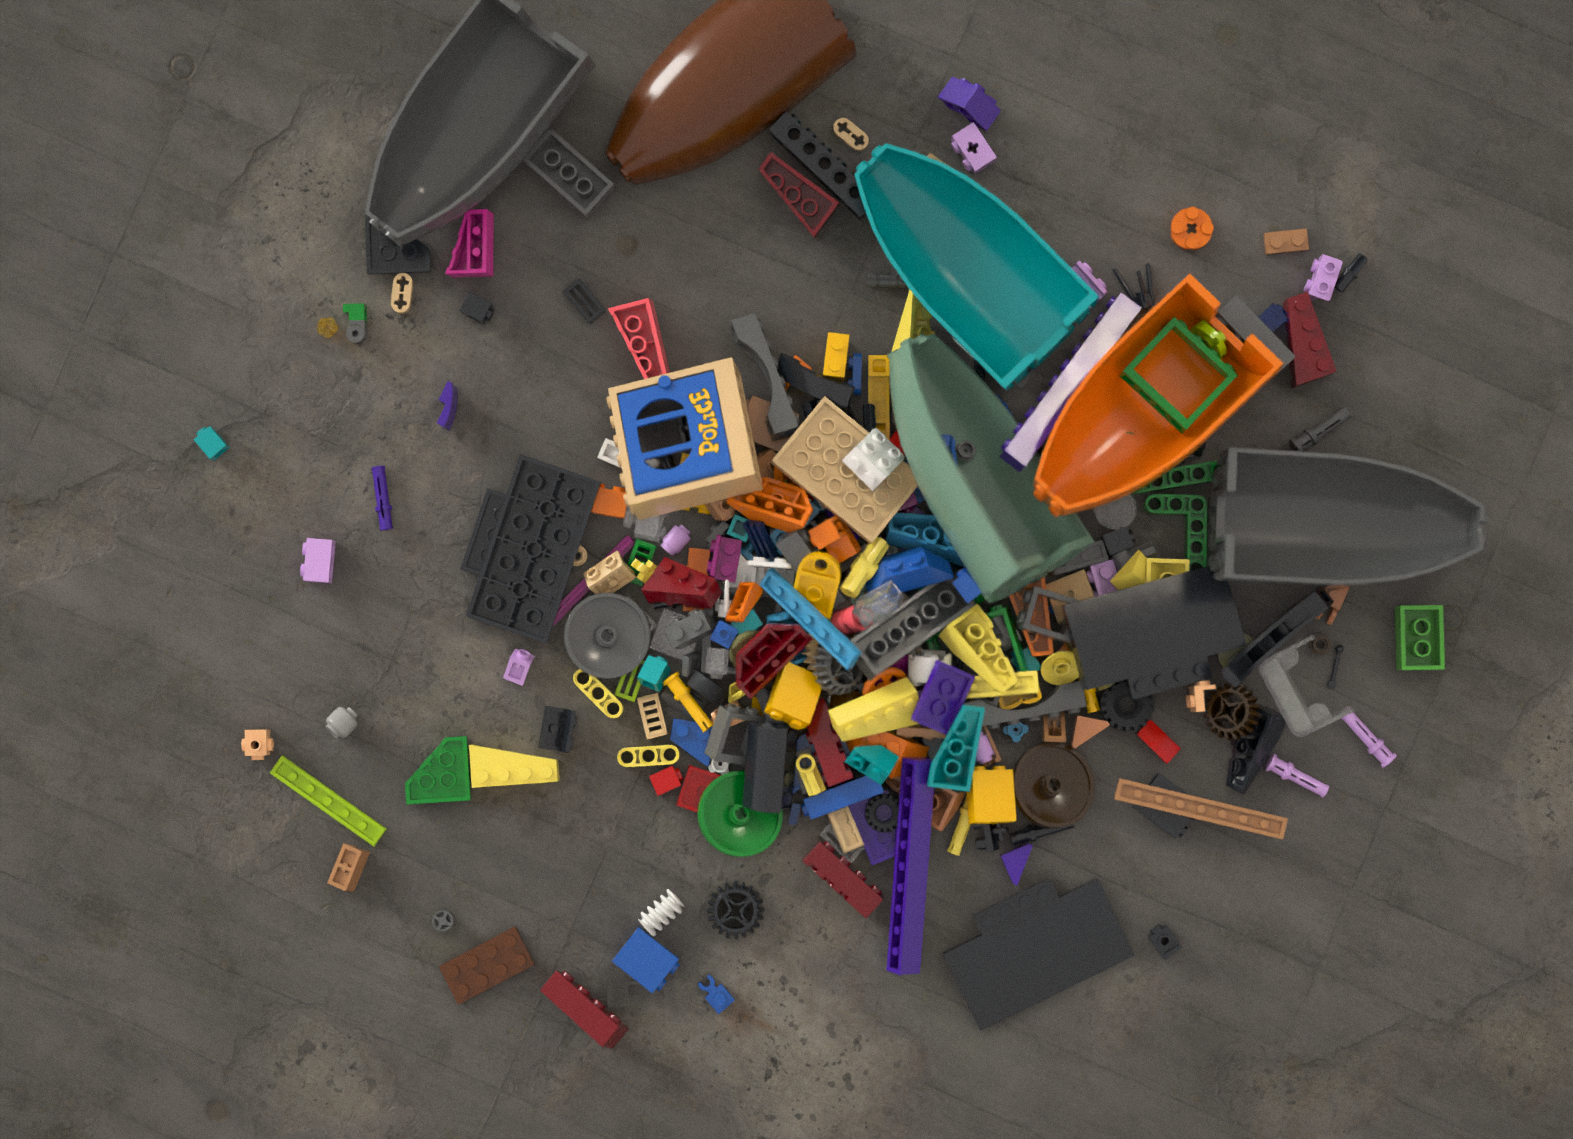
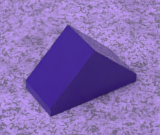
(1015, 861)

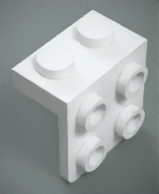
(874, 458)
(761, 565)

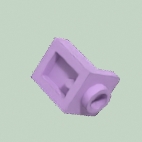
(518, 666)

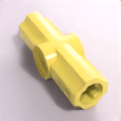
(864, 567)

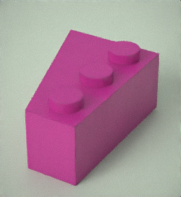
(474, 246)

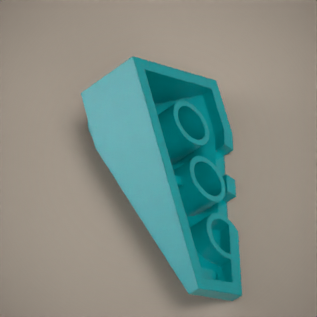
(957, 755)

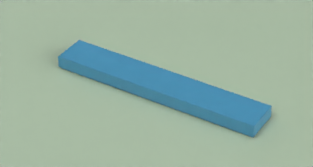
(810, 618)

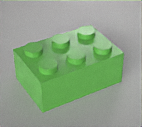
(1419, 637)

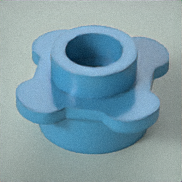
(1016, 736)

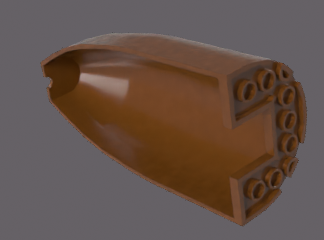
(725, 83)

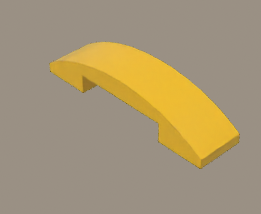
(879, 391)

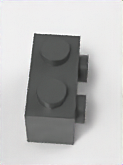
(691, 629)

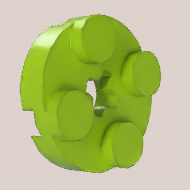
(1211, 337)

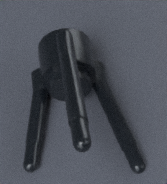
(1145, 297)

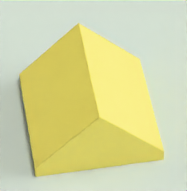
(1160, 568)

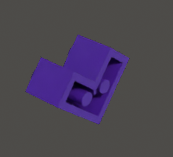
(970, 101)

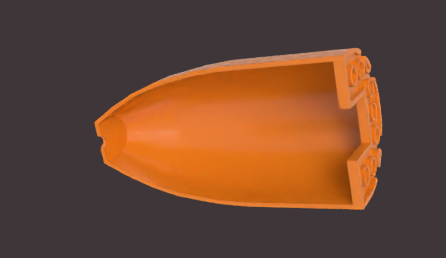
(1090, 453)

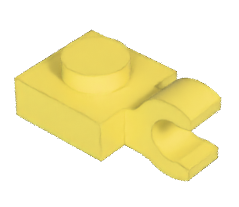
(645, 570)

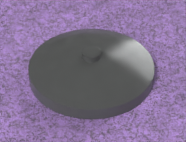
(606, 635)

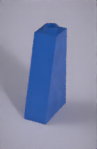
(840, 796)

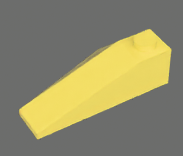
(976, 645)

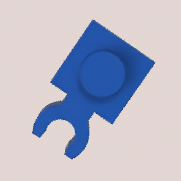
(718, 996)

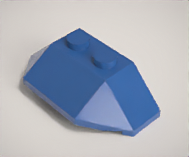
(911, 570)

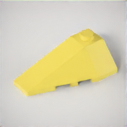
(913, 322)

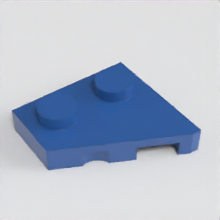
(691, 739)

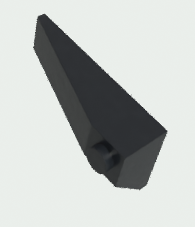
(1252, 751)

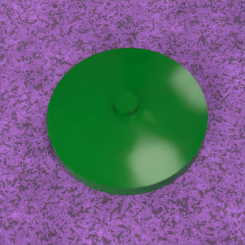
(731, 826)

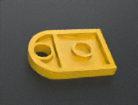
(819, 584)

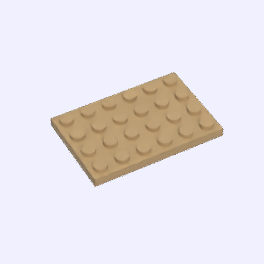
(815, 463)

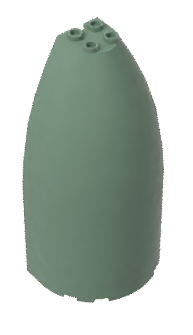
(982, 502)

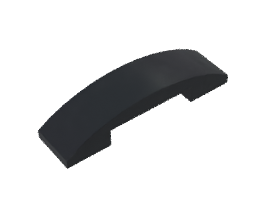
(813, 382)

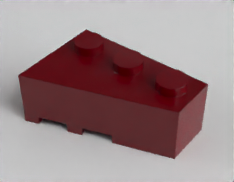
(679, 584)

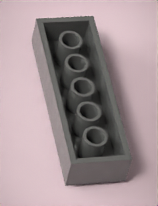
(909, 627)

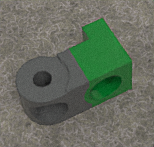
(357, 322)

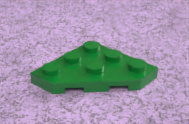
(442, 775)

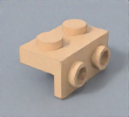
(1195, 699)

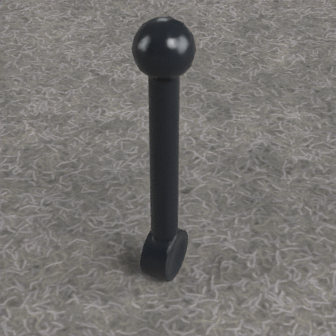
(1332, 684)

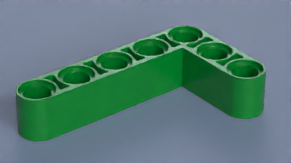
(1187, 477)
(1190, 515)

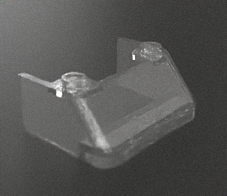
(1299, 717)

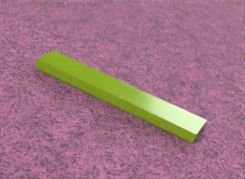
(328, 800)

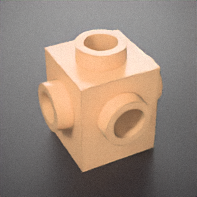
(266, 744)

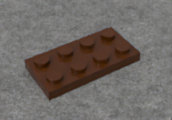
(486, 965)

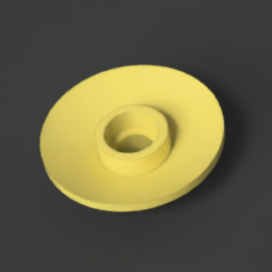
(1059, 668)

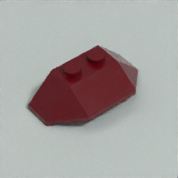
(767, 655)

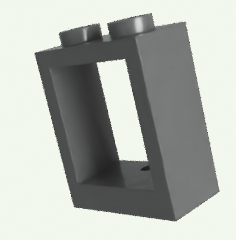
(1025, 615)
(715, 746)

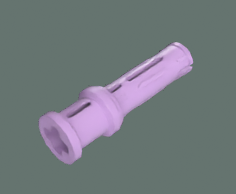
(1374, 745)
(1285, 770)

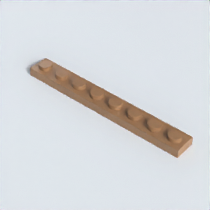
(1200, 808)

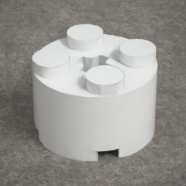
(921, 664)

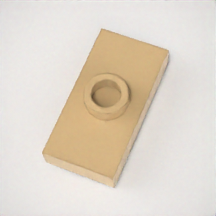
(845, 829)

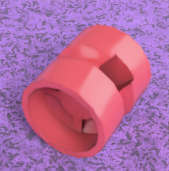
(847, 622)

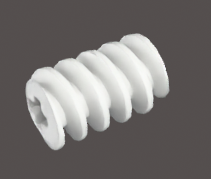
(661, 912)

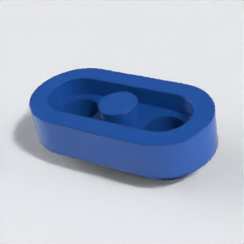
(855, 364)

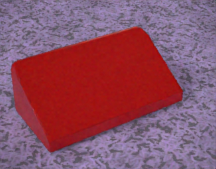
(1158, 741)

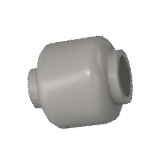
(341, 722)

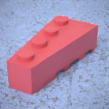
(642, 336)

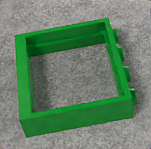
(1154, 398)
(995, 612)

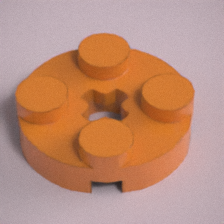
(1203, 229)

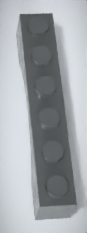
(749, 337)
(1061, 698)

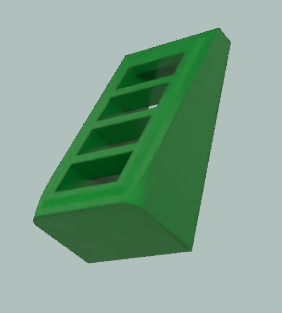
(639, 543)

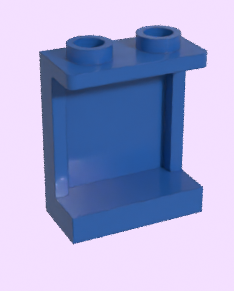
(646, 960)

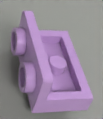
(1324, 277)

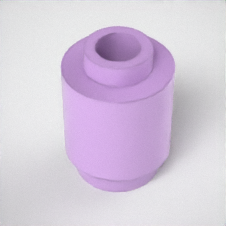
(676, 540)
(984, 749)

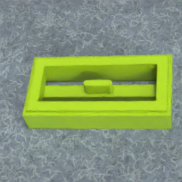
(626, 693)

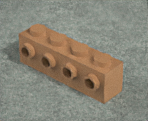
(721, 509)

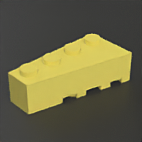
(876, 711)
(505, 767)

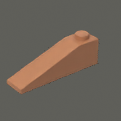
(945, 803)

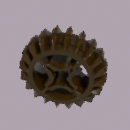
(1216, 716)

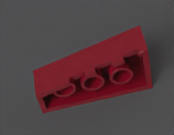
(1306, 342)

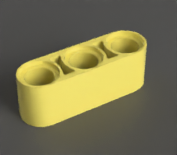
(607, 699)
(638, 759)

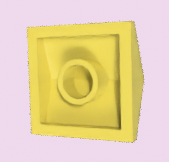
(1131, 573)

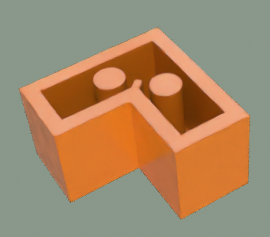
(836, 538)

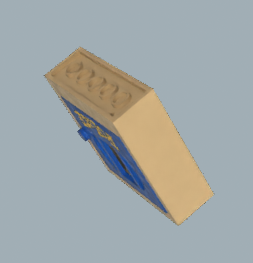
(709, 455)

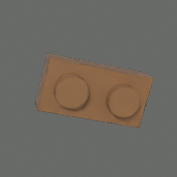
(1286, 241)

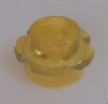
(322, 323)

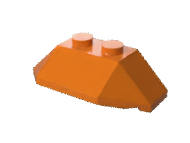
(776, 505)
(895, 743)

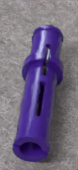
(382, 498)

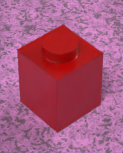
(666, 780)

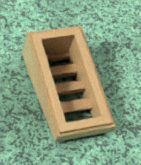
(657, 733)

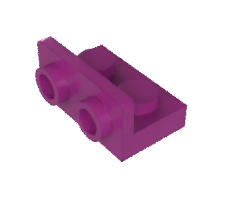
(725, 559)

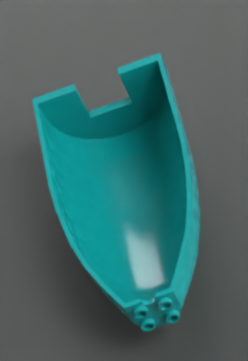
(972, 262)

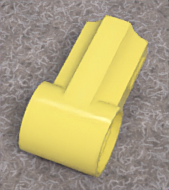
(811, 775)

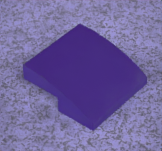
(448, 398)

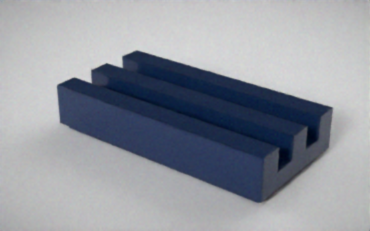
(760, 539)

